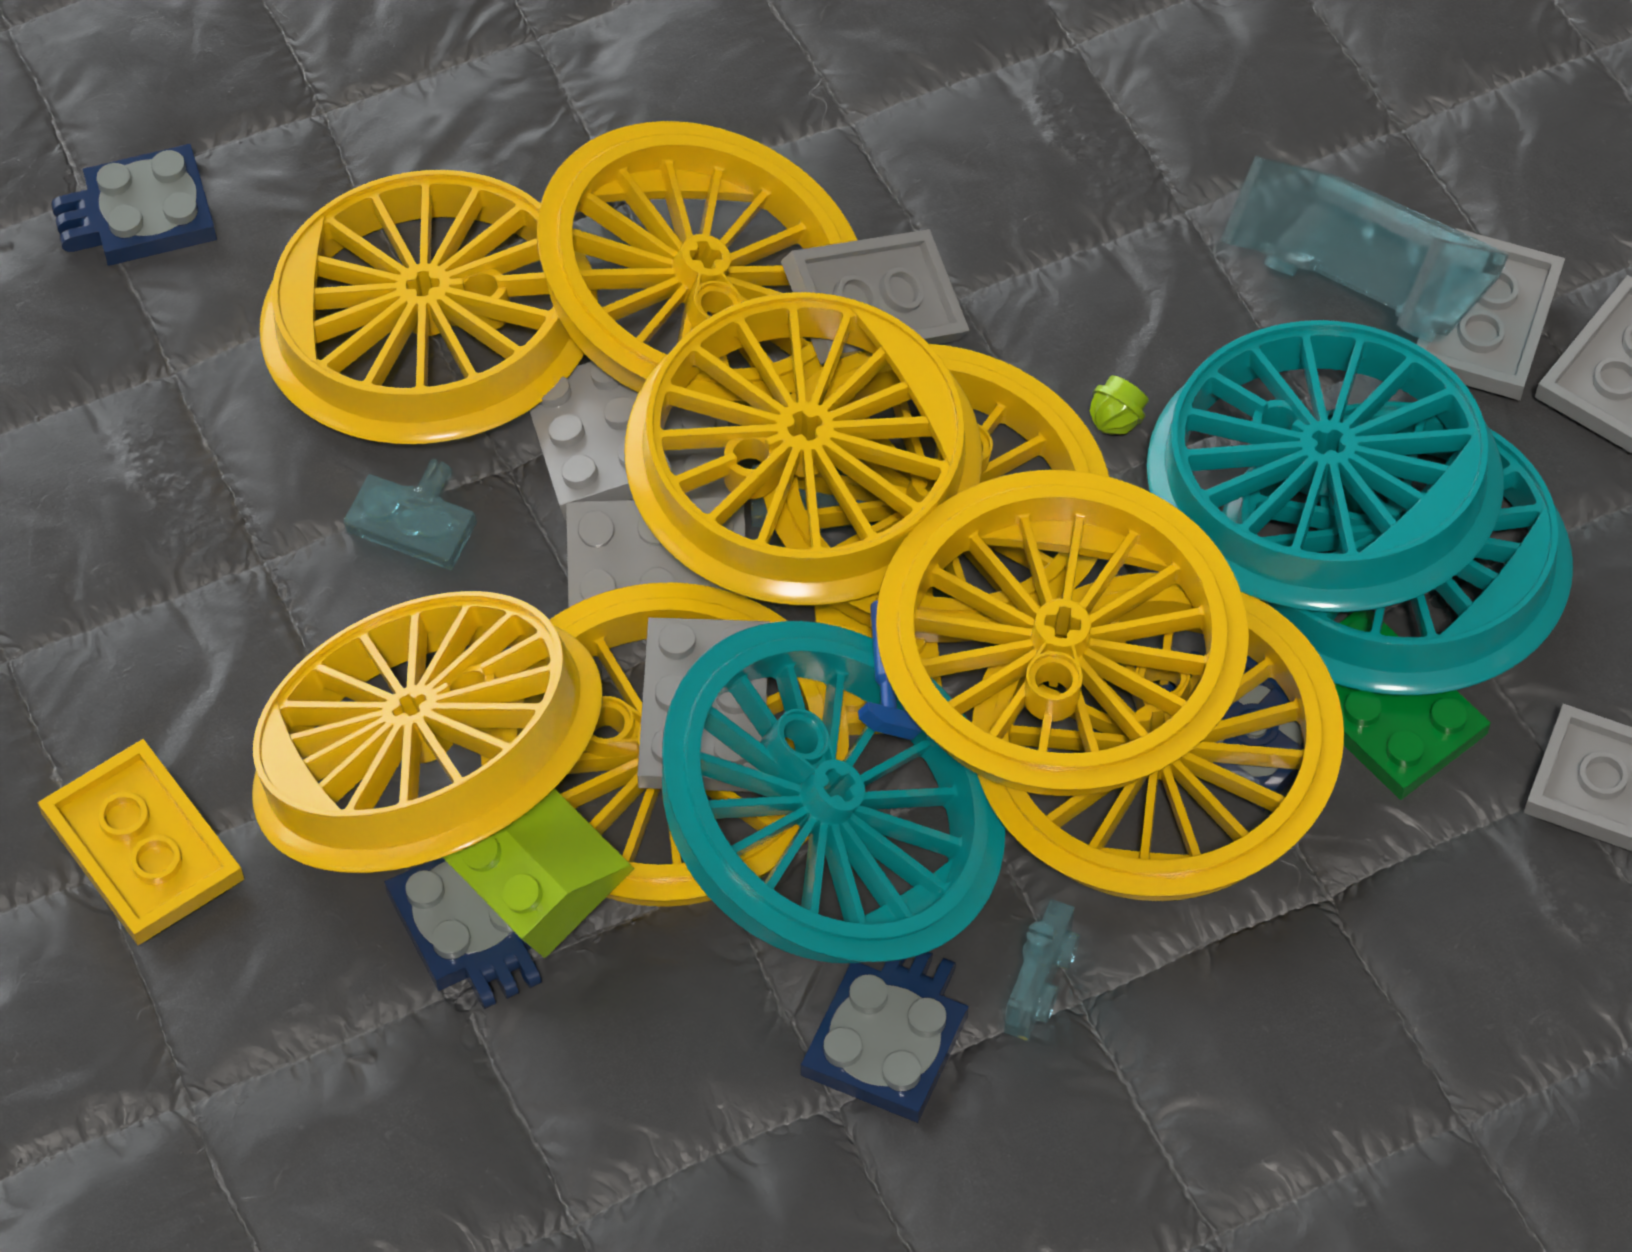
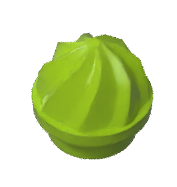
(1117, 406)

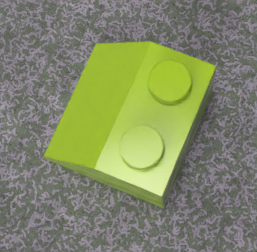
(543, 872)

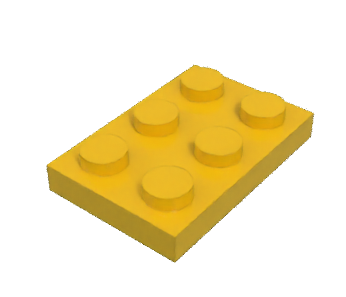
(140, 841)

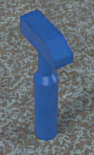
(886, 717)

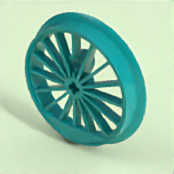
(1328, 456)
(1490, 633)
(824, 800)

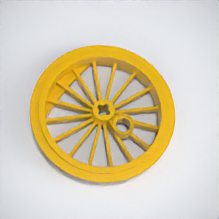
(674, 164)
(416, 298)
(1008, 398)
(798, 442)
(1078, 517)
(622, 618)
(441, 706)
(1148, 876)

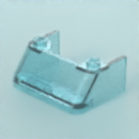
(1363, 243)

